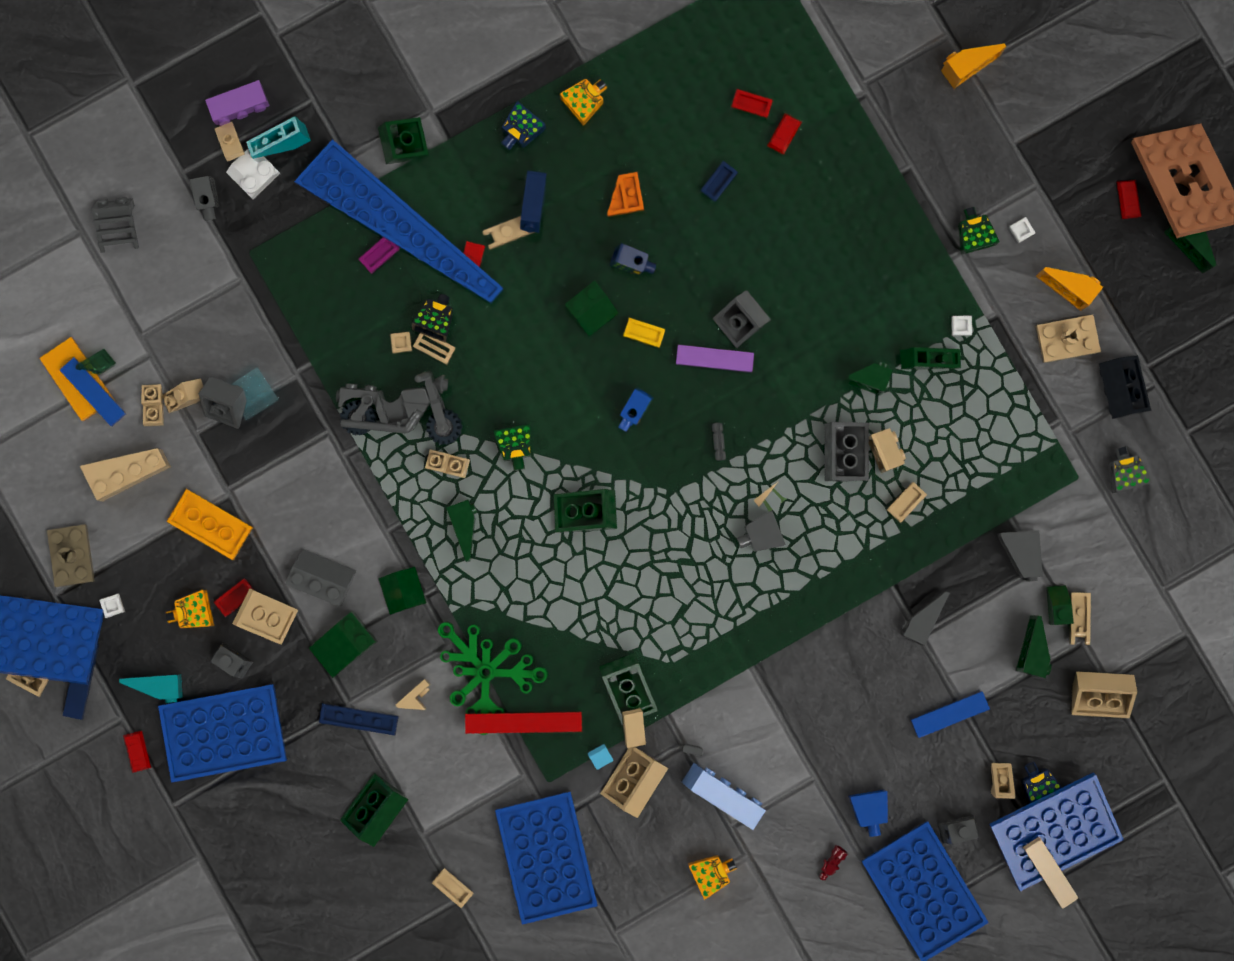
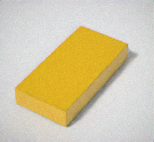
(644, 332)

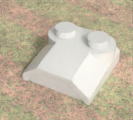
(252, 174)

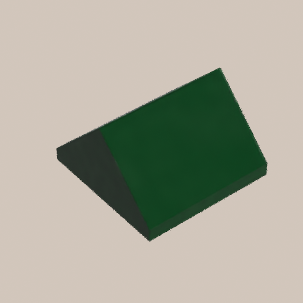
(402, 590)

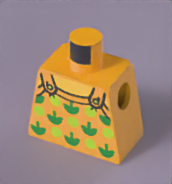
(584, 99)
(192, 611)
(711, 874)

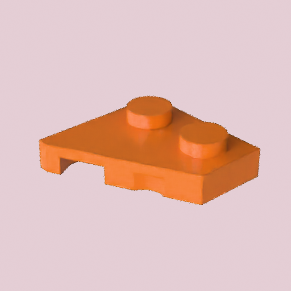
(626, 196)

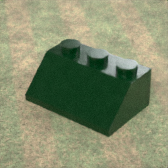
(373, 810)

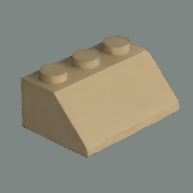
(1103, 694)
(634, 781)

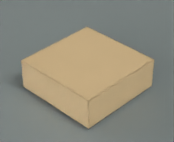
(401, 342)

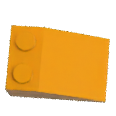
(968, 62)
(1074, 287)

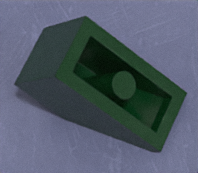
(1059, 605)

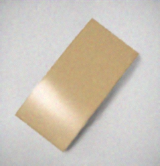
(152, 405)
(447, 463)

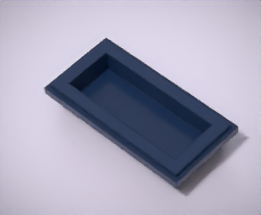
(719, 181)

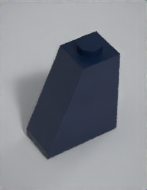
(533, 201)

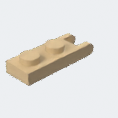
(505, 232)
(1081, 616)

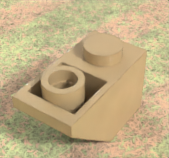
(183, 395)

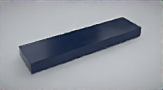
(78, 696)
(358, 719)

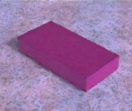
(378, 254)

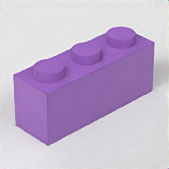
(237, 103)

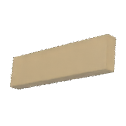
(1050, 872)

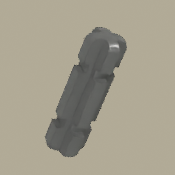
(718, 440)

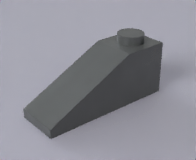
(921, 623)

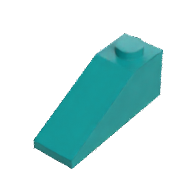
(279, 139)
(160, 687)

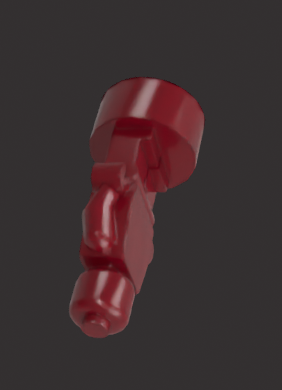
(831, 865)

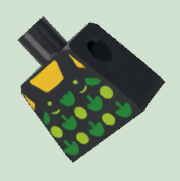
(434, 318)

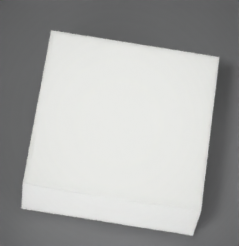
(1021, 230)
(961, 325)
(112, 605)

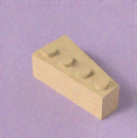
(120, 473)

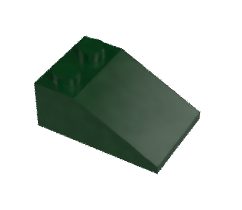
(1196, 248)
(585, 511)
(343, 644)
(1034, 654)
(628, 686)

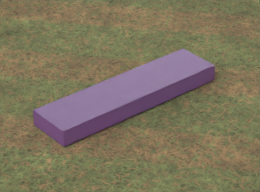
(714, 358)

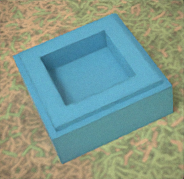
(600, 756)

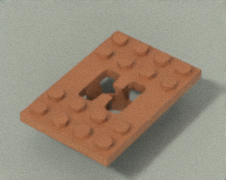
(1177, 150)

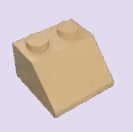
(886, 450)

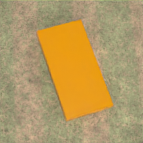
(54, 361)
(209, 524)

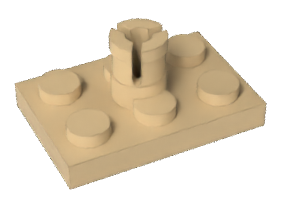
(1068, 338)
(265, 616)

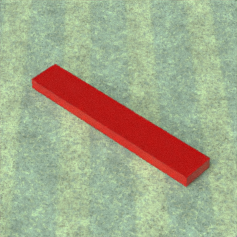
(523, 722)

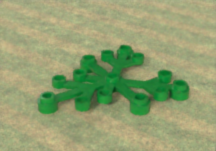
(469, 654)

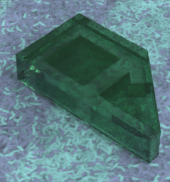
(97, 363)

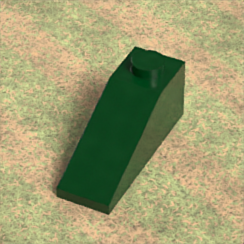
(930, 358)
(463, 522)

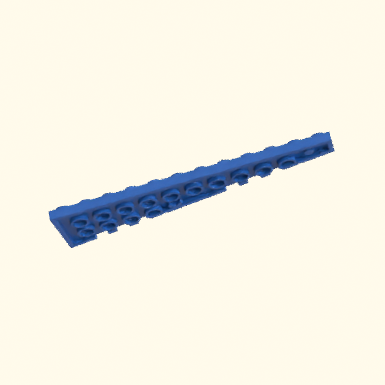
(362, 196)

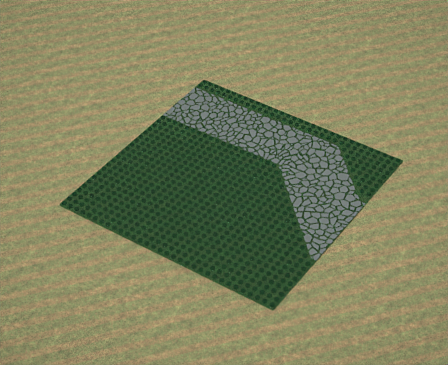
(822, 247)

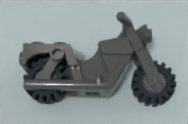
(404, 413)

